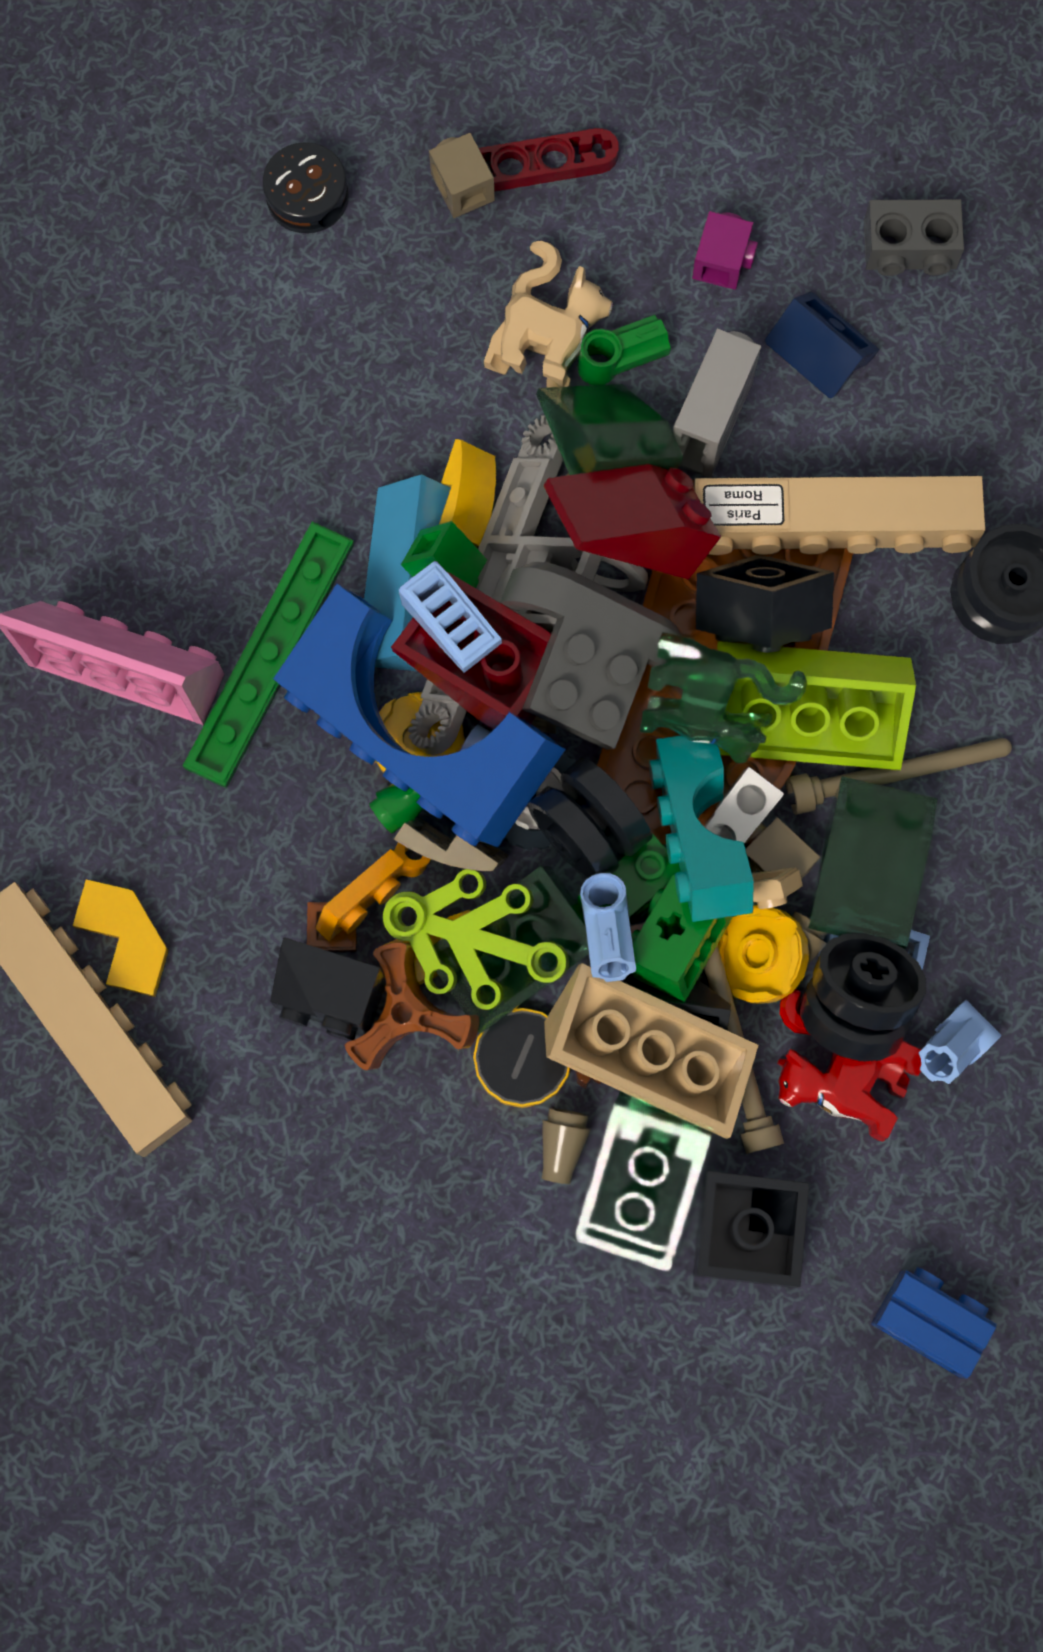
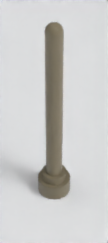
(812, 791)
(759, 1129)

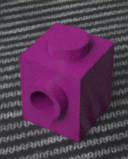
(724, 250)

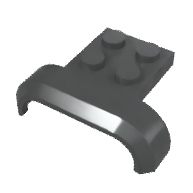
(592, 653)

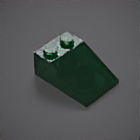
(607, 429)
(872, 861)
(550, 919)
(643, 1183)

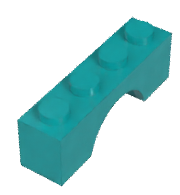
(713, 869)

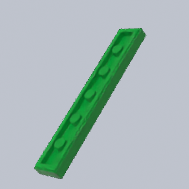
(281, 626)

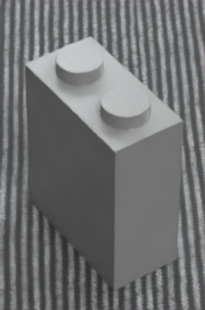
(715, 400)

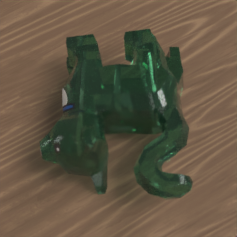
(707, 686)

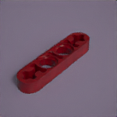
(532, 151)

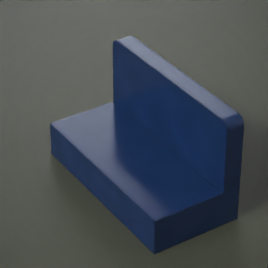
(820, 343)

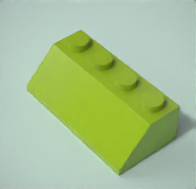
(849, 715)

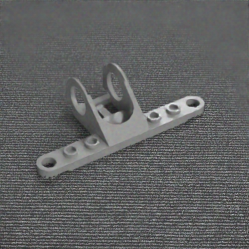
(509, 545)

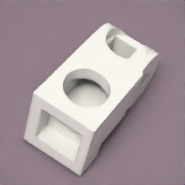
(744, 807)

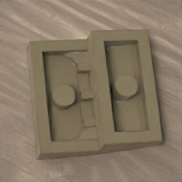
(435, 845)

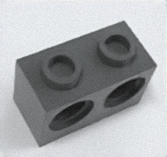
(911, 225)

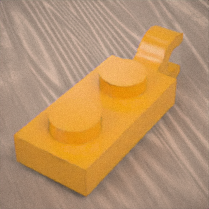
(374, 884)

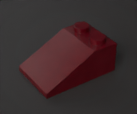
(636, 517)
(499, 679)

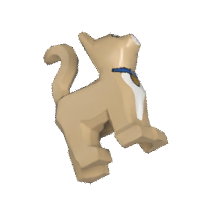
(543, 327)

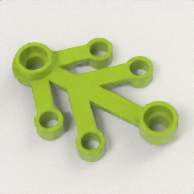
(466, 935)

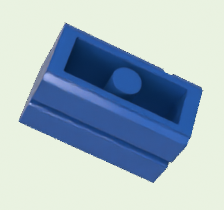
(935, 1323)

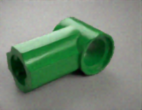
(624, 348)

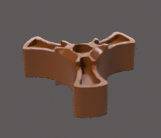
(407, 1012)

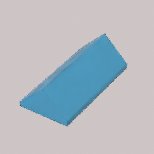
(399, 516)

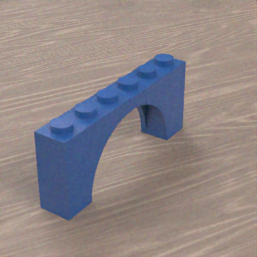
(475, 788)

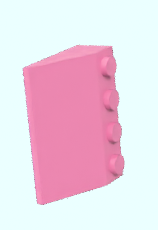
(115, 659)

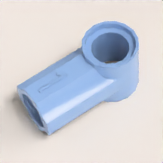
(608, 927)
(957, 1044)

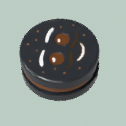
(305, 187)

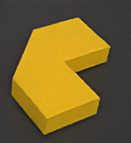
(140, 949)

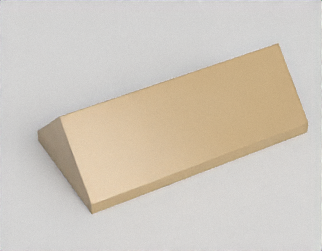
(650, 1050)

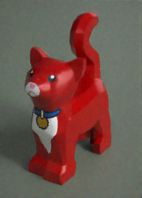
(847, 1082)

